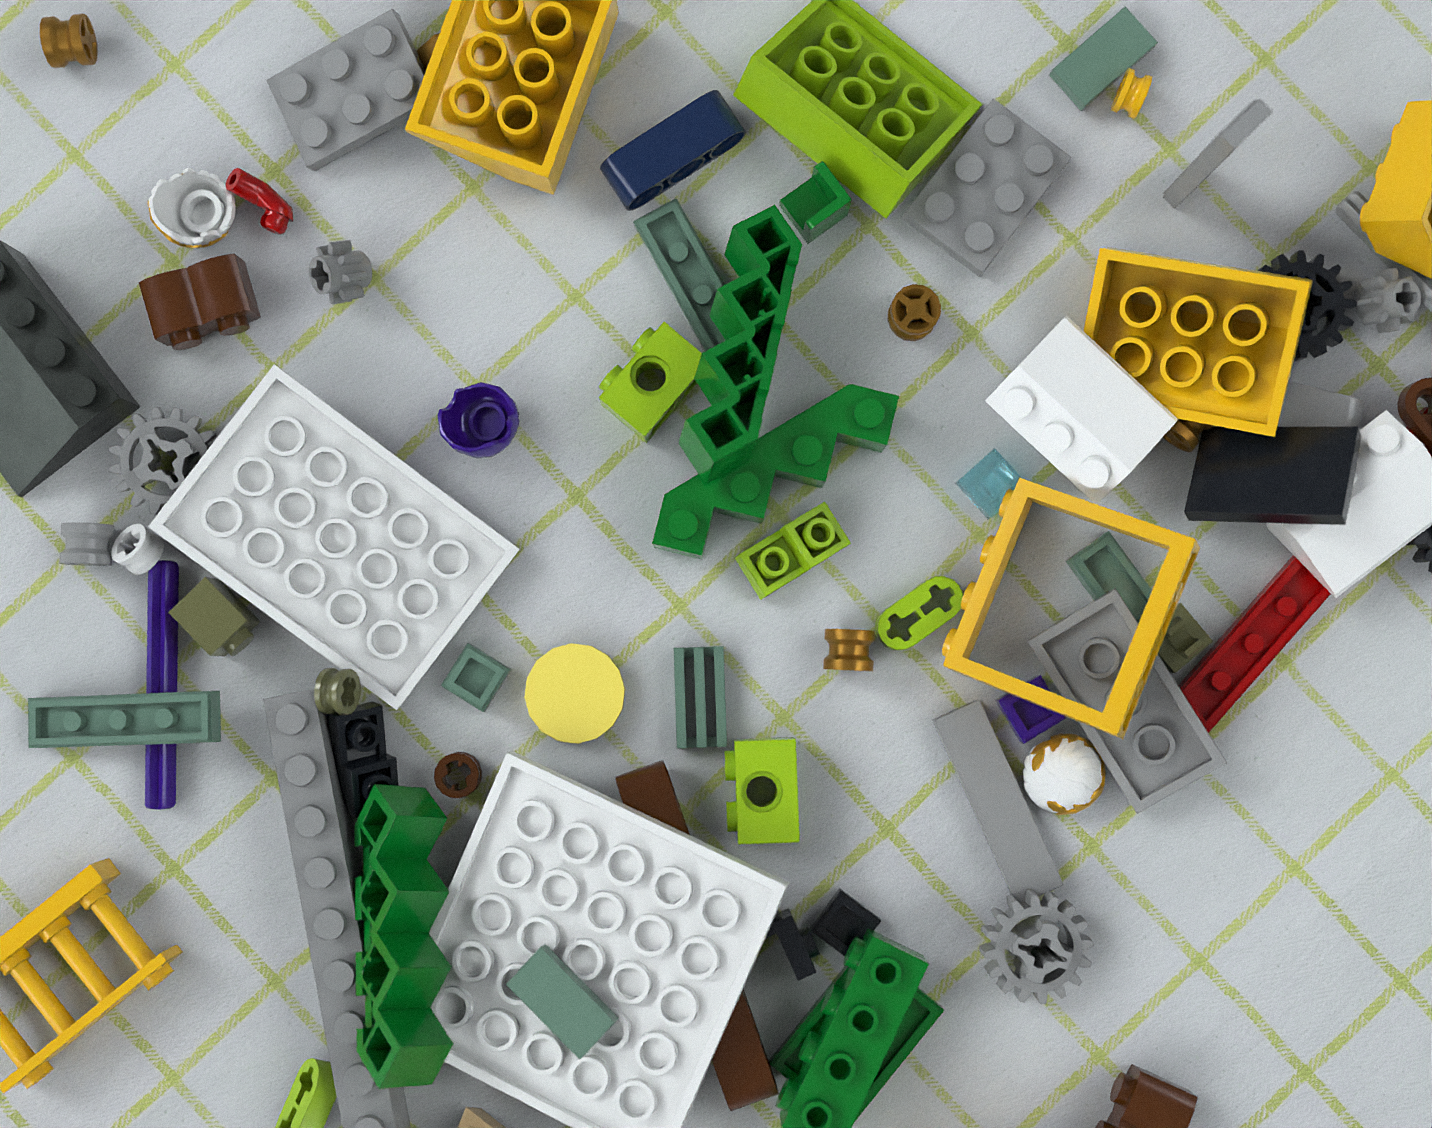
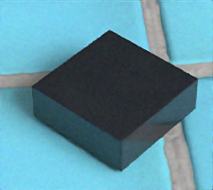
(843, 921)

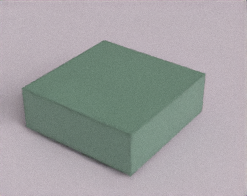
(476, 677)

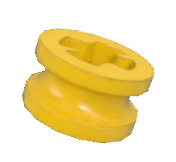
(1131, 93)

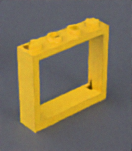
(1147, 637)

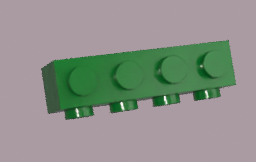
(854, 1035)

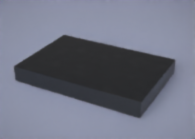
(1285, 478)

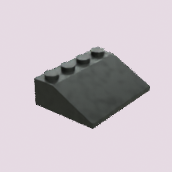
(52, 380)

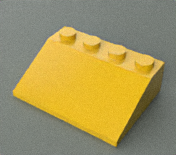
(513, 83)
(1200, 334)

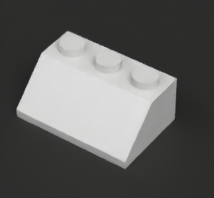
(1081, 410)
(1385, 509)

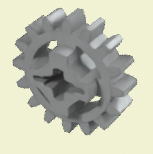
(150, 439)
(1046, 966)

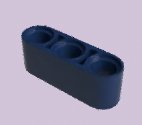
(672, 150)

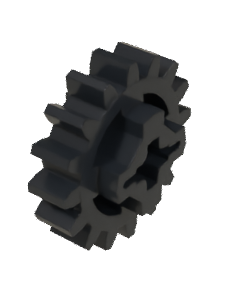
(1325, 300)

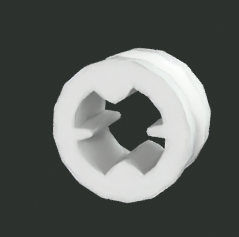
(137, 549)

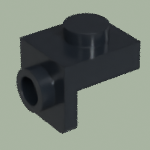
(796, 943)

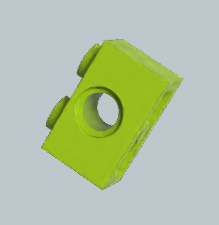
(648, 410)
(778, 818)

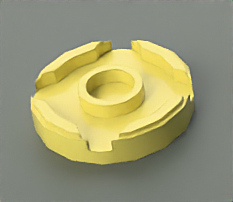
(574, 693)

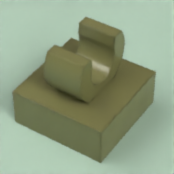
(1182, 640)

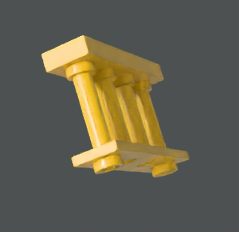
(51, 924)

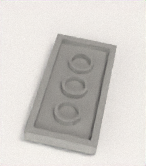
(1165, 738)

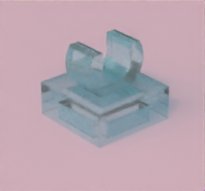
(988, 482)

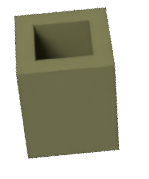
(215, 618)

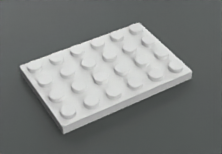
(334, 537)

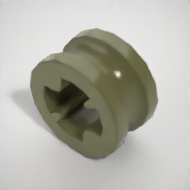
(337, 691)

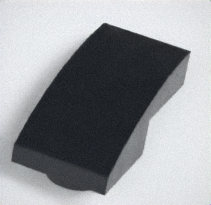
(361, 754)

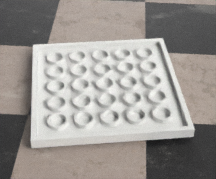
(633, 911)

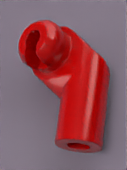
(261, 194)

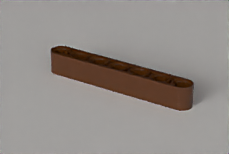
(740, 1056)

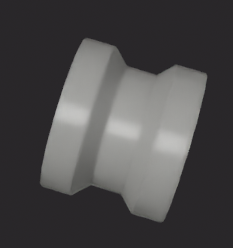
(86, 544)

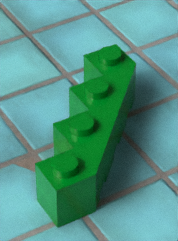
(741, 368)
(793, 451)
(400, 959)

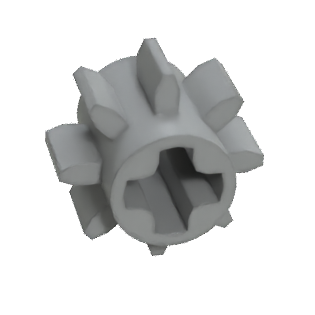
(340, 272)
(1387, 300)

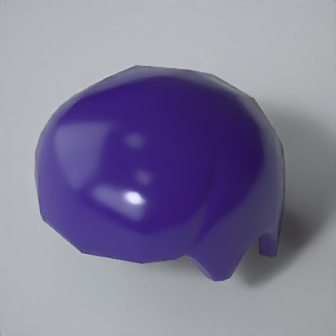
(479, 420)

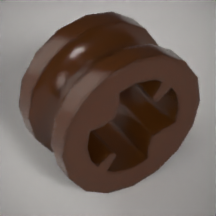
(472, 780)

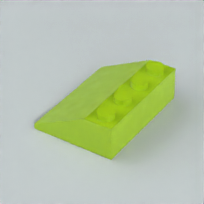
(856, 100)

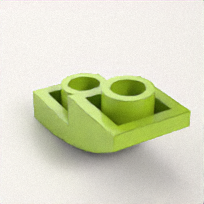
(792, 550)

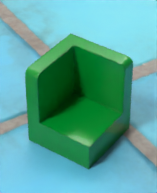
(816, 203)

